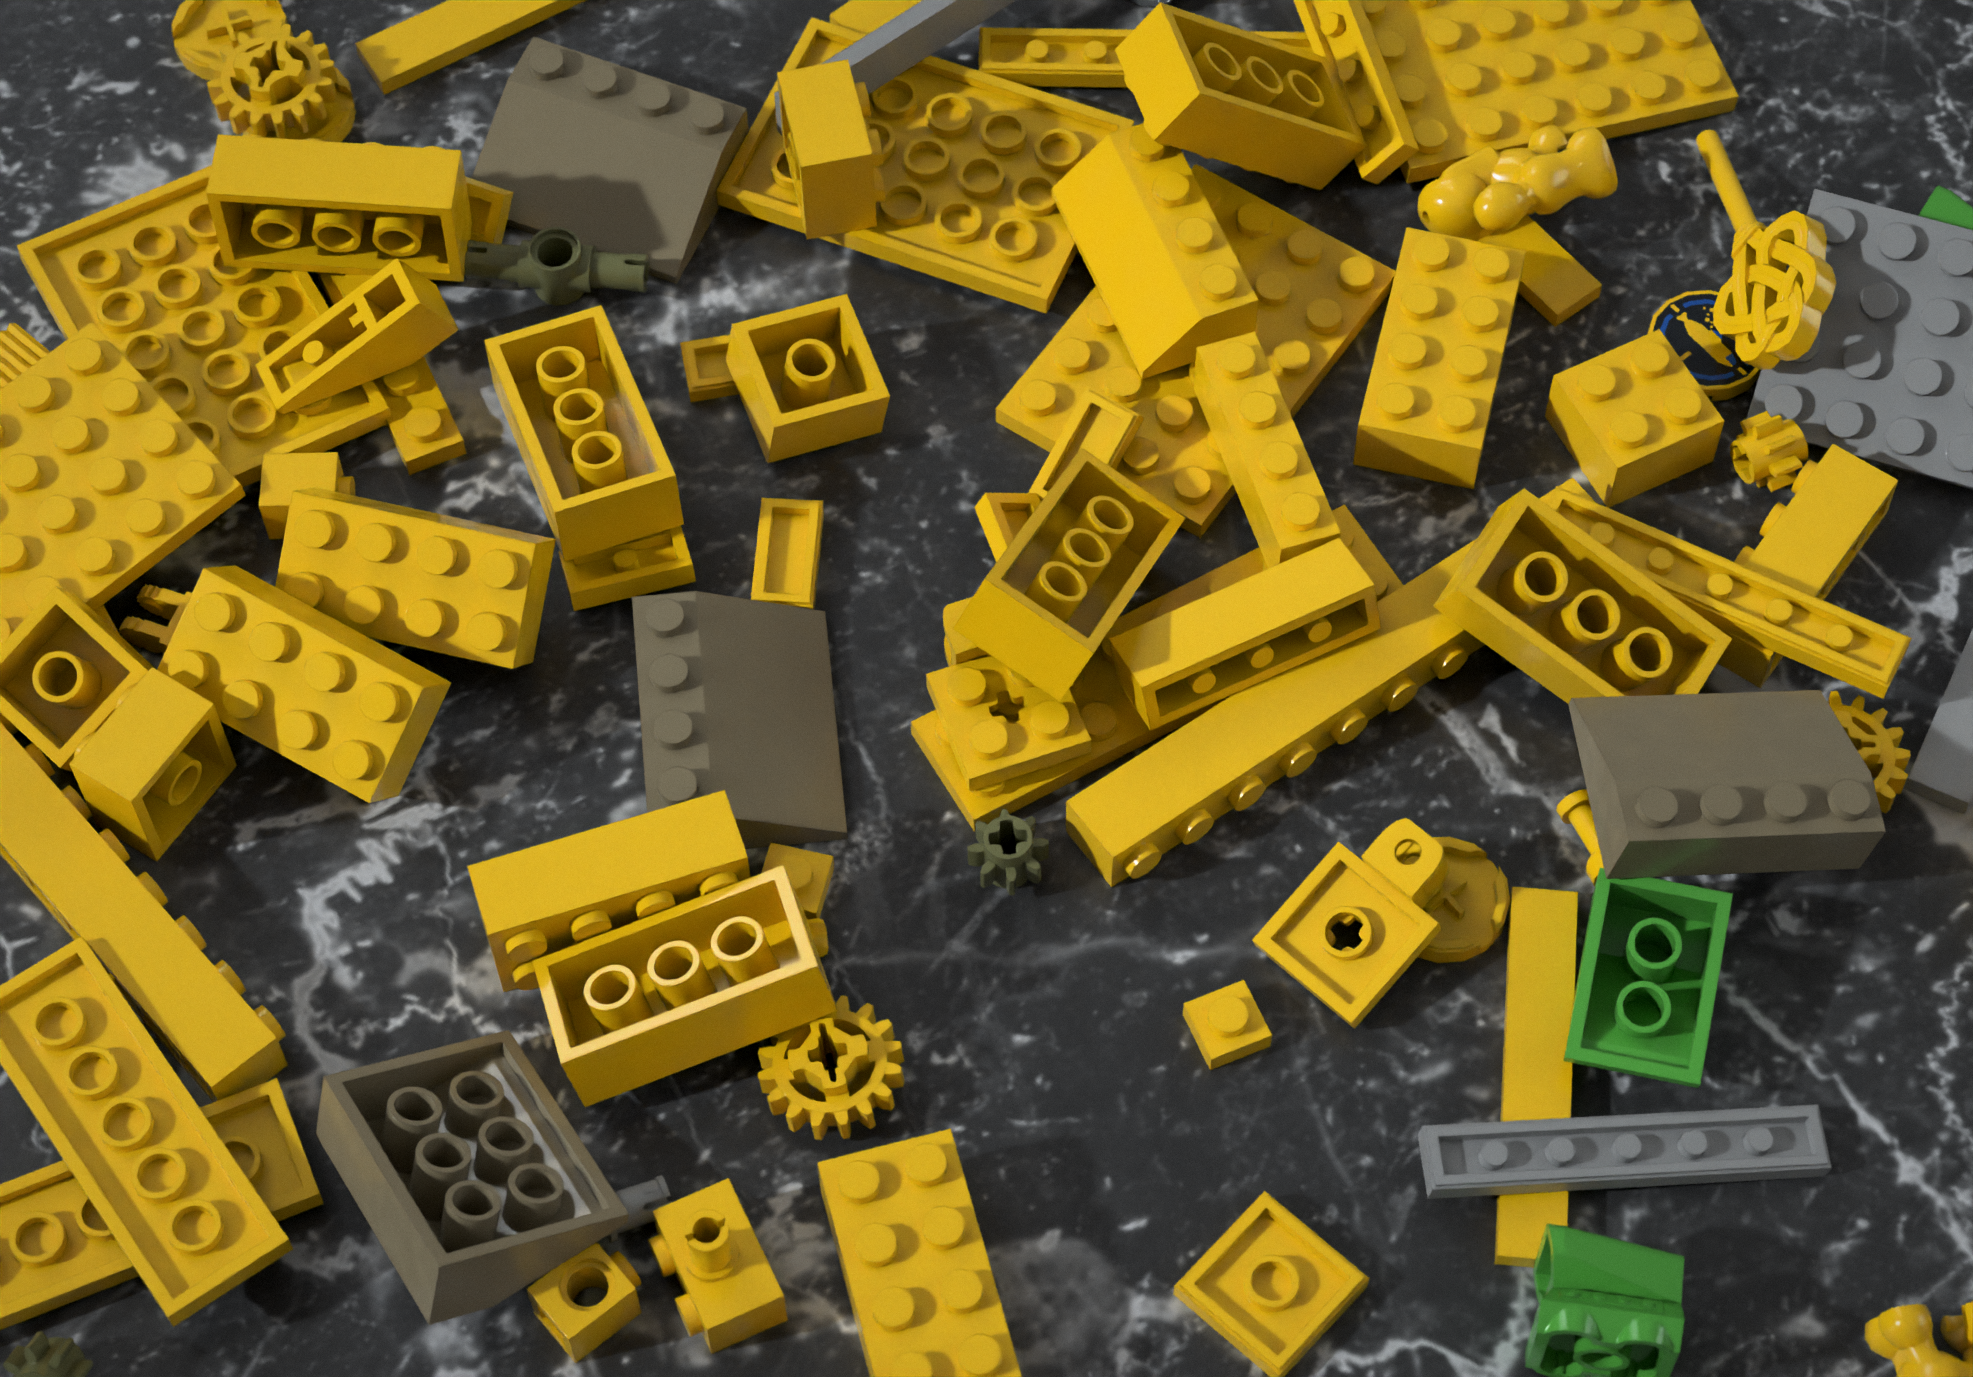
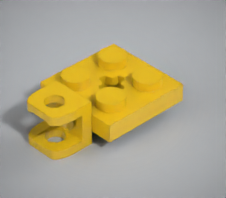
(989, 746)
(1379, 895)

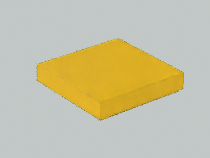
(1271, 1286)

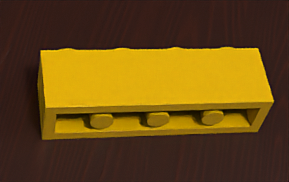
(1262, 449)
(1812, 540)
(1245, 633)

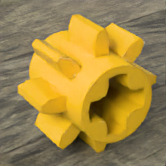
(1769, 451)

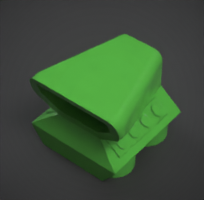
(1604, 1307)

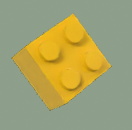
(830, 148)
(807, 378)
(1633, 418)
(64, 674)
(153, 763)

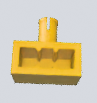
(718, 1266)

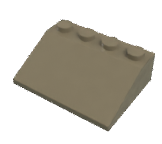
(610, 155)
(743, 706)
(1724, 784)
(465, 1171)

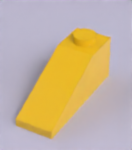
(360, 338)

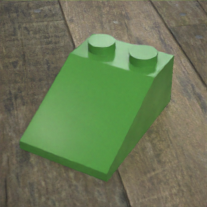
(1648, 978)

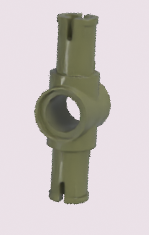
(577, 269)

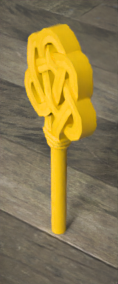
(1764, 305)

